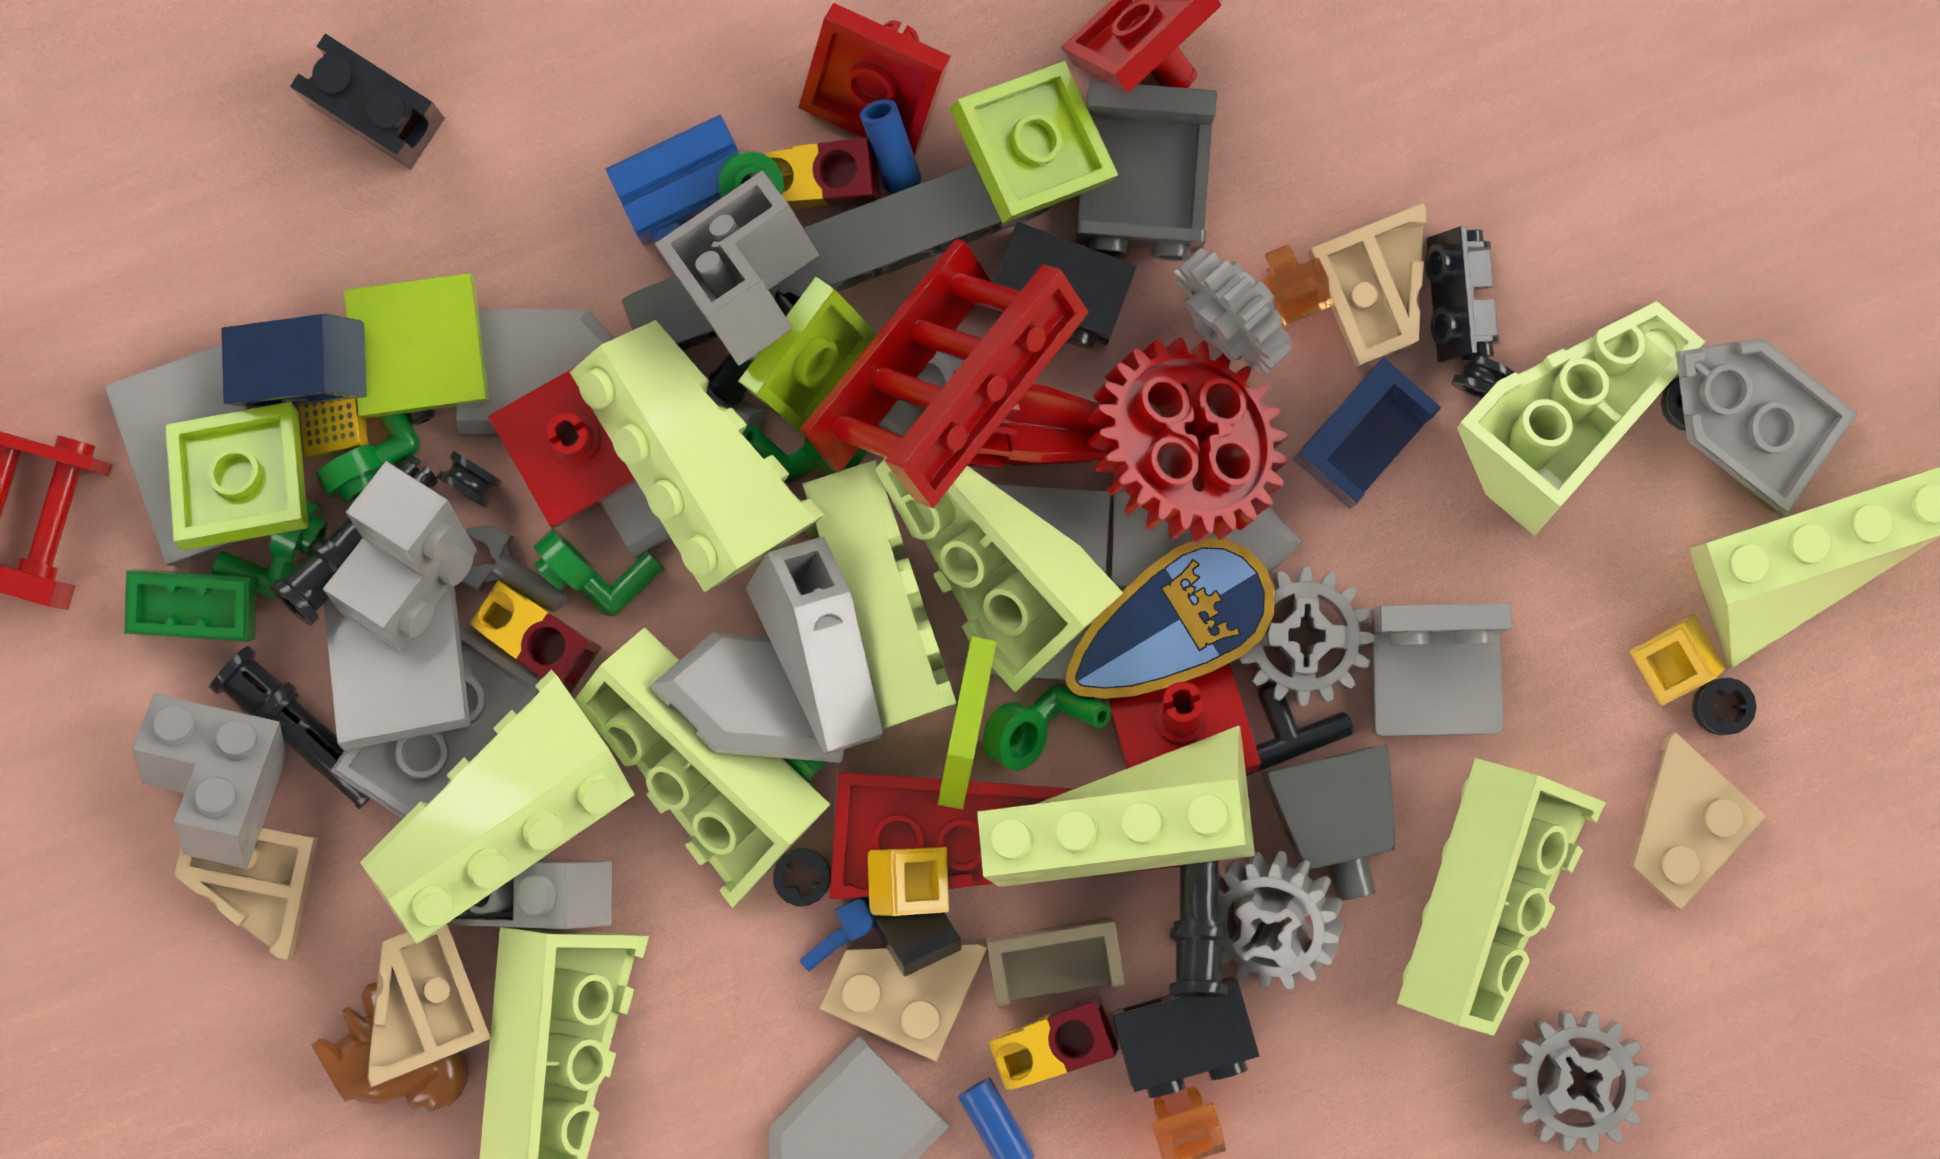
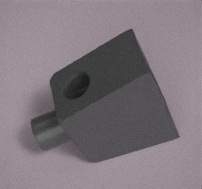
(1338, 813)

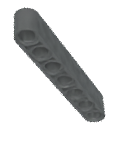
(852, 248)

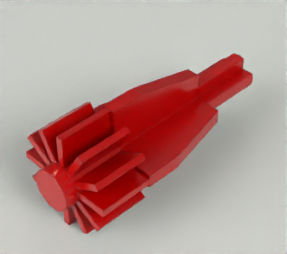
(1042, 429)

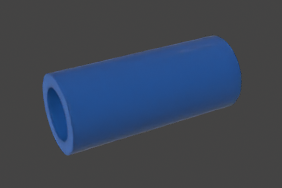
(890, 145)
(994, 1122)

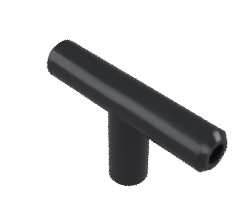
(1290, 740)

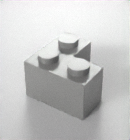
(734, 257)
(404, 560)
(222, 765)

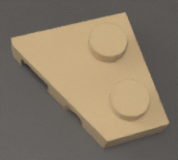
(1377, 284)
(1689, 824)
(266, 895)
(421, 1006)
(905, 1010)

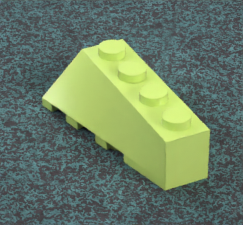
(690, 456)
(1799, 565)
(885, 595)
(733, 806)
(499, 812)
(1145, 817)
(1493, 893)
(553, 1038)

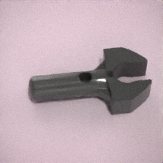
(510, 571)

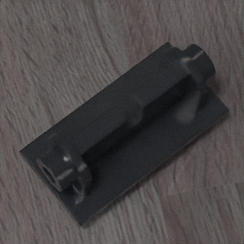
(1456, 266)

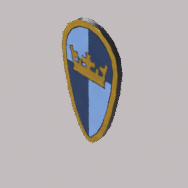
(1176, 622)

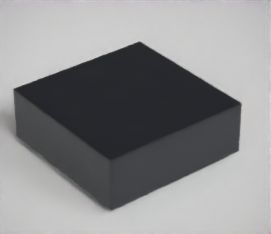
(917, 939)

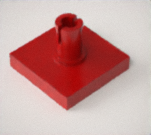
(1138, 39)
(871, 62)
(561, 450)
(1181, 716)

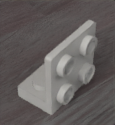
(1438, 668)

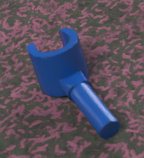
(855, 923)

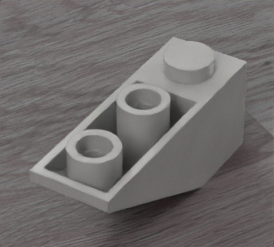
(817, 641)
(548, 896)

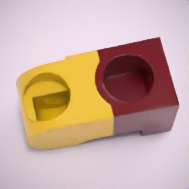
(828, 174)
(534, 635)
(1054, 1044)

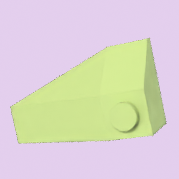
(1559, 419)
(1007, 571)

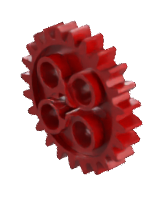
(1187, 440)

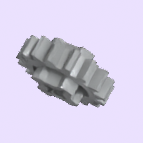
(1233, 310)
(1331, 637)
(1277, 945)
(1603, 1067)

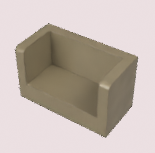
(1055, 960)

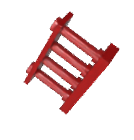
(975, 398)
(36, 575)

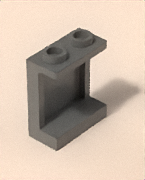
(1162, 163)

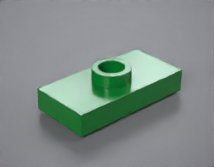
(190, 605)

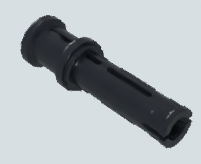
(303, 588)
(268, 698)
(1199, 934)

